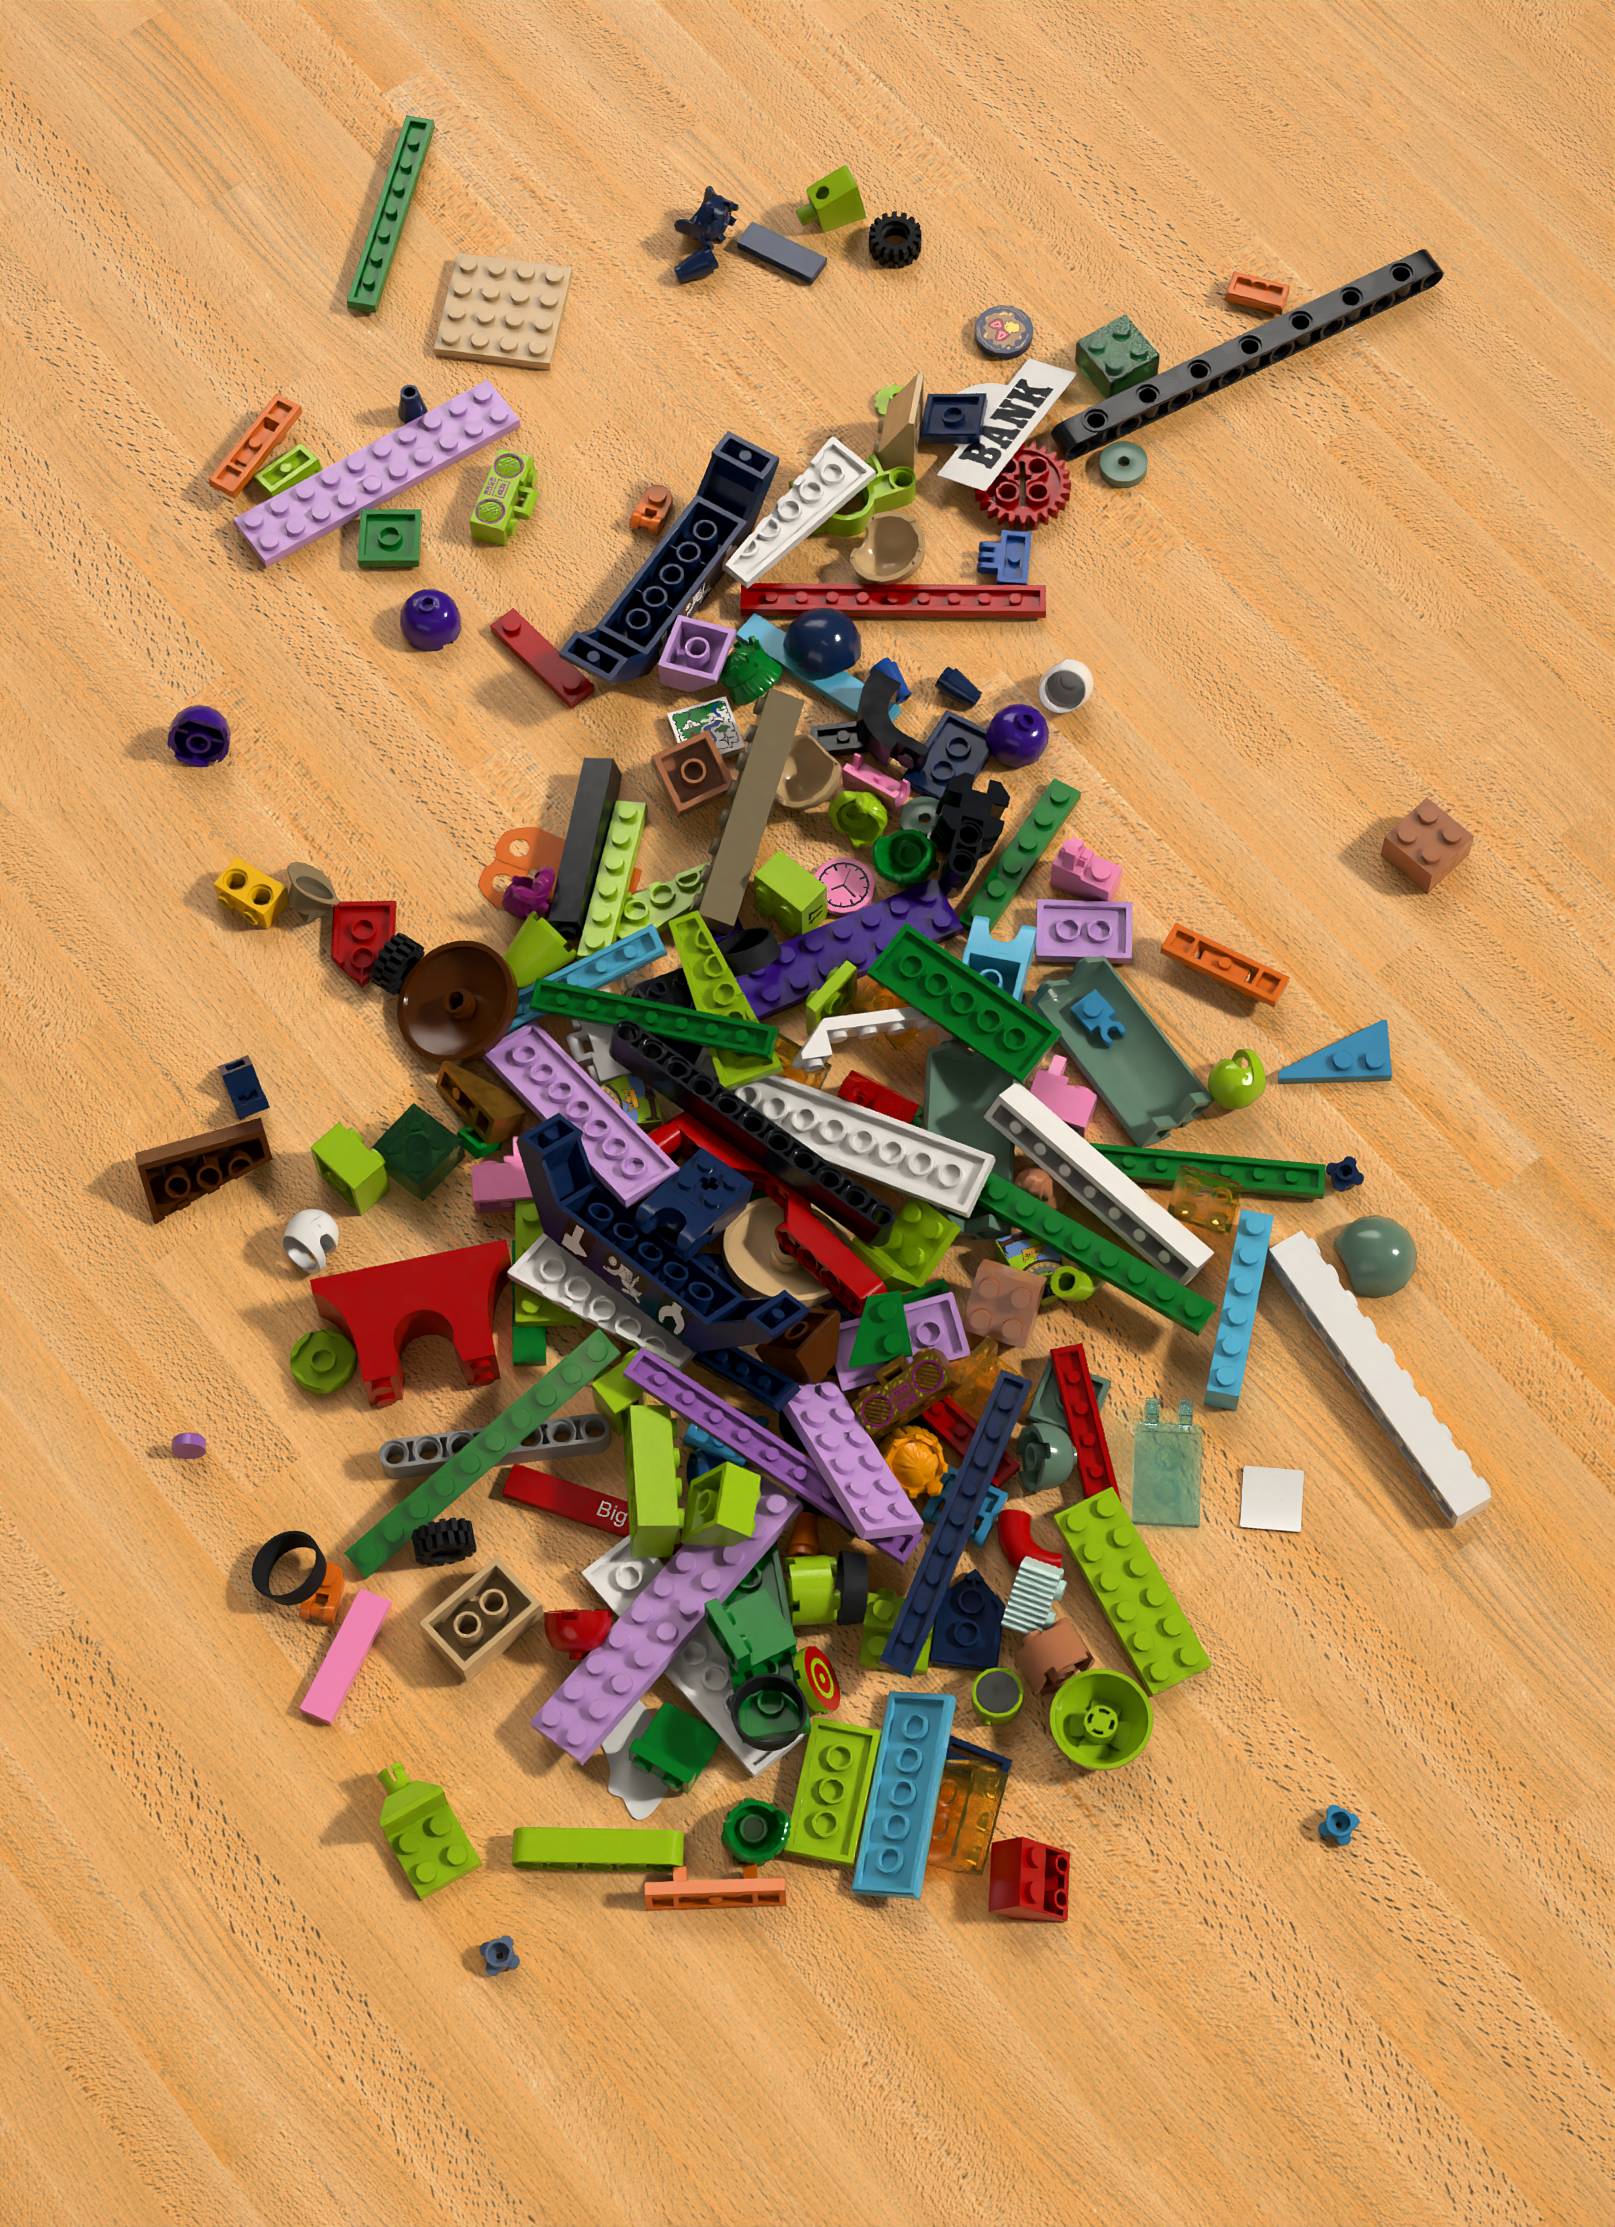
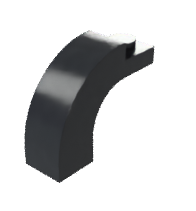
(878, 731)

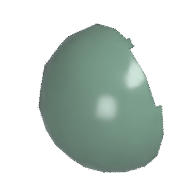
(1376, 1255)

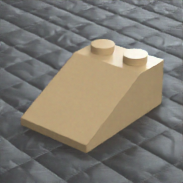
(901, 427)

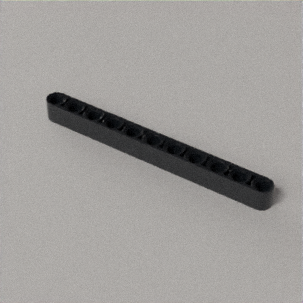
(752, 1133)

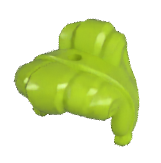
(862, 821)

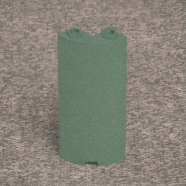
(1138, 1076)
(957, 1097)

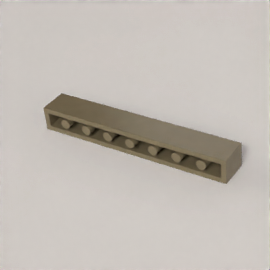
(748, 809)

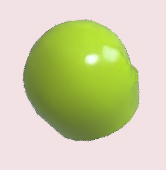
(1237, 1086)

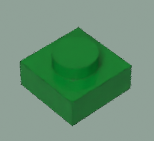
(474, 1143)

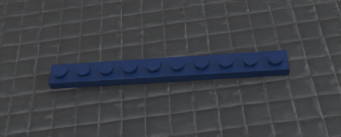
(955, 1524)

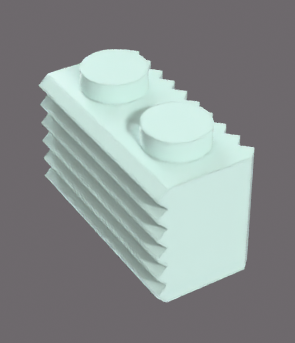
(1033, 1597)

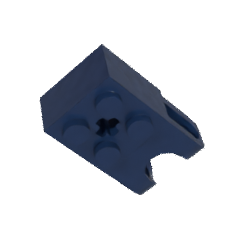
(696, 1203)

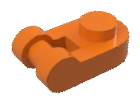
(655, 502)
(330, 1589)

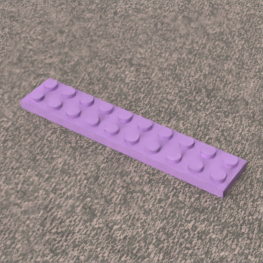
(376, 473)
(656, 1631)

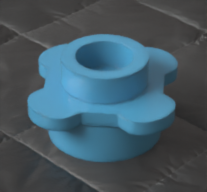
(1348, 1821)

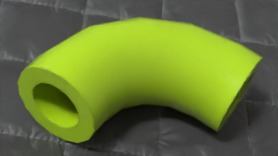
(1075, 1283)

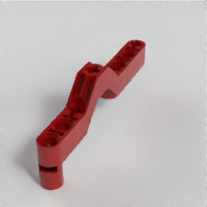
(800, 1232)

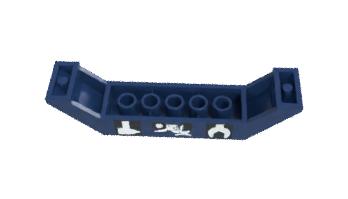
(681, 566)
(640, 1266)

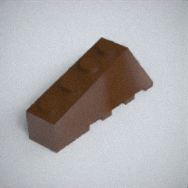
(199, 1165)

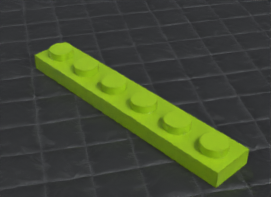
(613, 877)

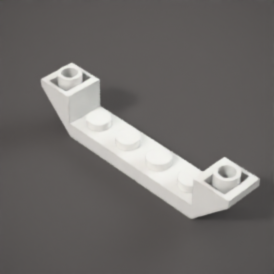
(864, 1025)

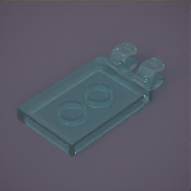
(1167, 1468)

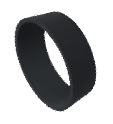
(749, 950)
(272, 1552)
(853, 1587)
(768, 1682)

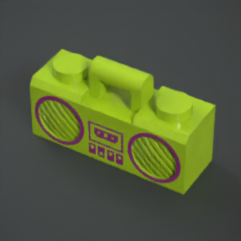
(499, 500)

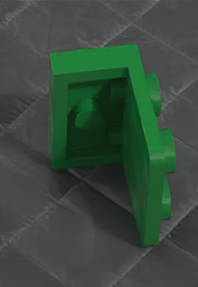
(674, 1748)

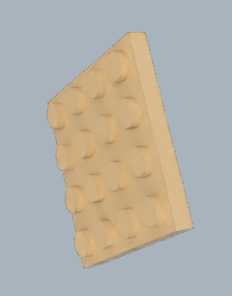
(503, 311)

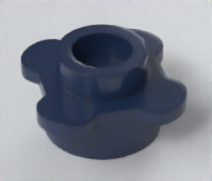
(1342, 1182)

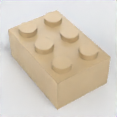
(481, 1619)

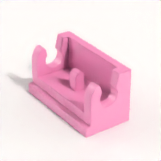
(864, 778)

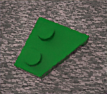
(881, 1331)

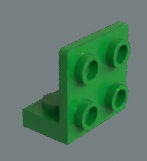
(749, 1630)

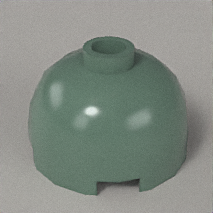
(1046, 1456)

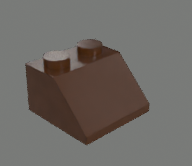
(806, 1348)

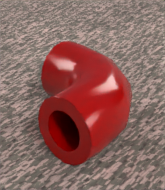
(1017, 1542)

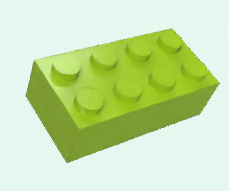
(652, 1481)

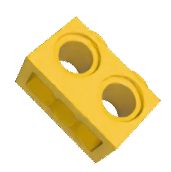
(256, 888)

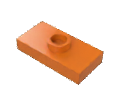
(1257, 293)

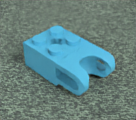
(1001, 962)

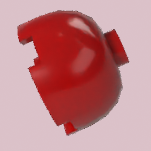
(577, 1630)

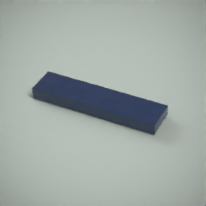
(749, 1376)

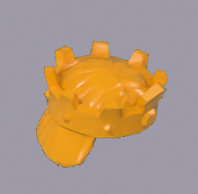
(915, 1460)

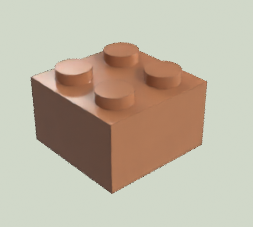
(692, 773)
(1427, 845)
(1004, 1303)

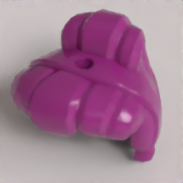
(530, 895)

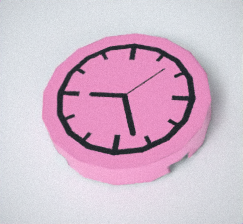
(848, 885)

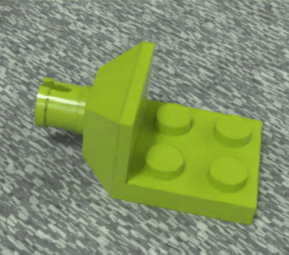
(915, 1247)
(424, 1833)

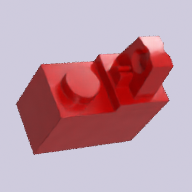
(876, 1096)

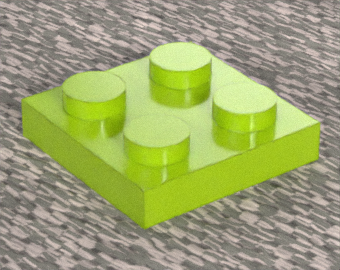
(833, 996)

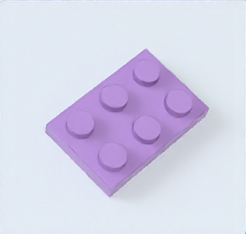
(1082, 929)

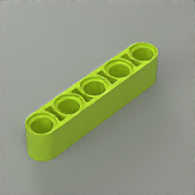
(597, 1849)

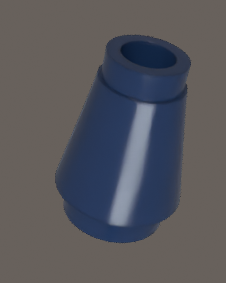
(697, 265)
(411, 404)
(958, 687)

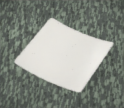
(1272, 1498)

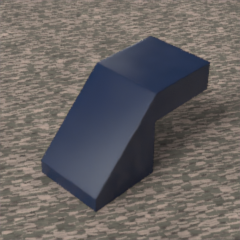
(243, 1087)

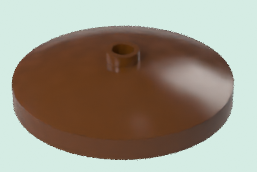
(457, 1002)

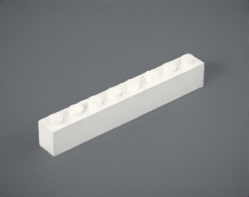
(1098, 1184)

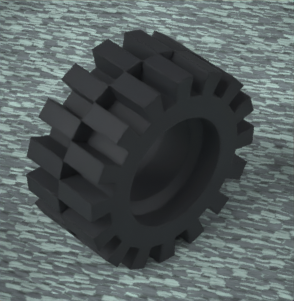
(895, 253)
(395, 962)
(444, 1542)

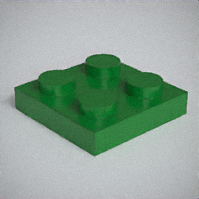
(390, 538)

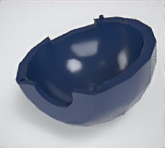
(823, 641)

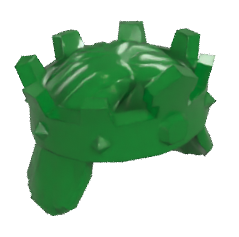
(749, 672)
(904, 857)
(755, 1831)

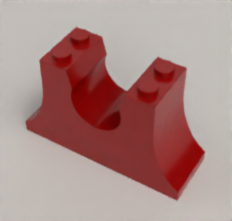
(420, 1296)

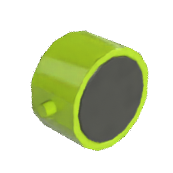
(997, 1696)

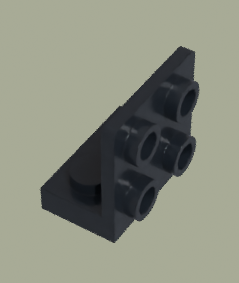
(666, 989)

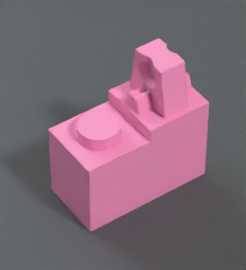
(1083, 873)
(1069, 1103)
(500, 1184)

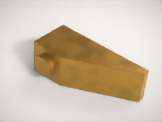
(483, 1105)

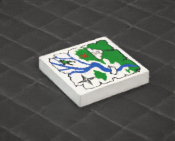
(710, 716)

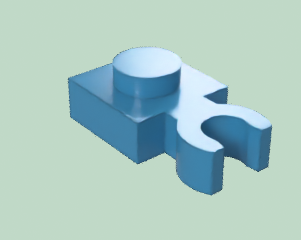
(1096, 1014)

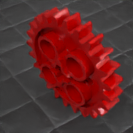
(1050, 485)

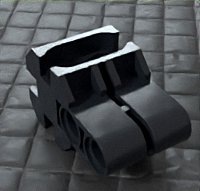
(966, 829)

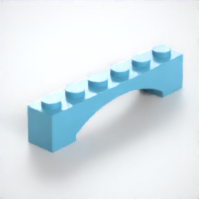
(1238, 1310)

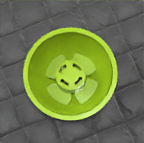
(1096, 1702)

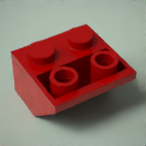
(1029, 1880)

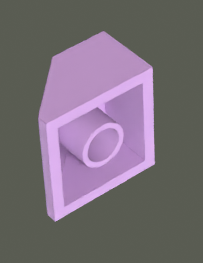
(694, 654)

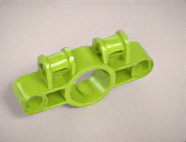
(877, 497)

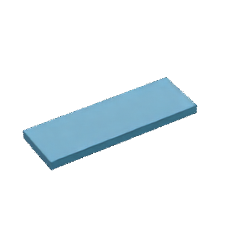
(904, 1795)

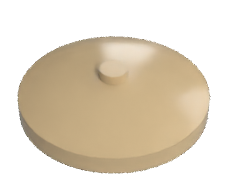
(759, 1261)

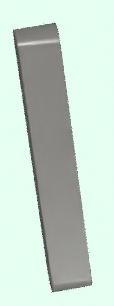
(544, 1449)

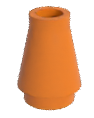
(804, 1536)

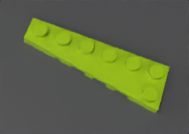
(718, 993)

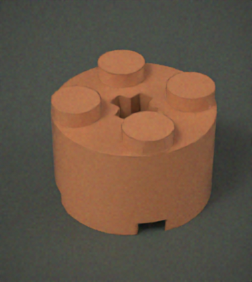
(1052, 1657)

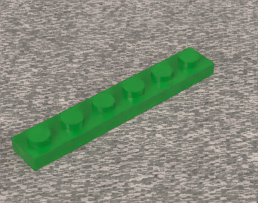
(1022, 854)

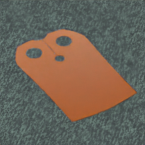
(544, 850)

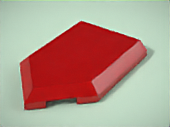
(359, 934)

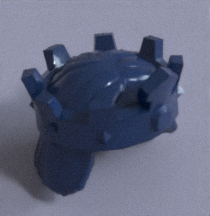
(710, 219)

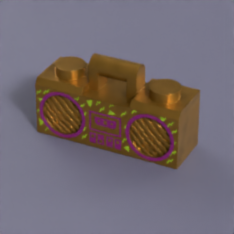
(908, 1394)

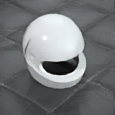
(1066, 685)
(312, 1233)

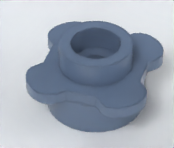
(490, 1951)

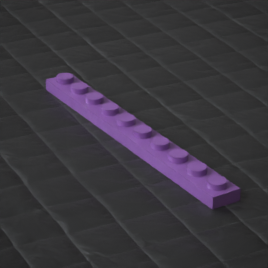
(749, 1442)

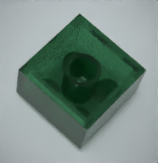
(1116, 357)
(419, 1151)

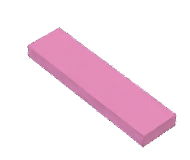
(345, 1656)

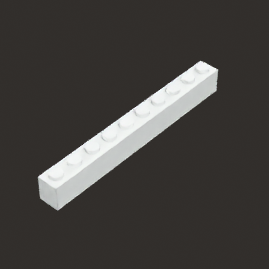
(1379, 1379)

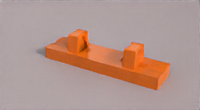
(255, 446)
(1224, 965)
(715, 1893)

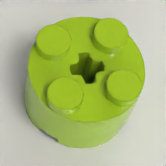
(811, 1590)

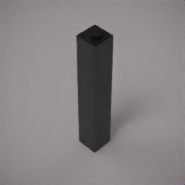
(584, 845)

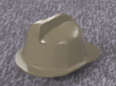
(310, 891)

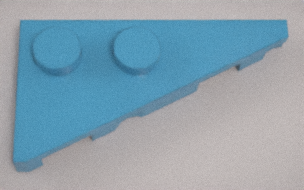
(1352, 1059)

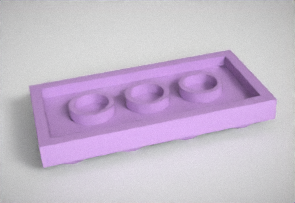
(930, 1325)

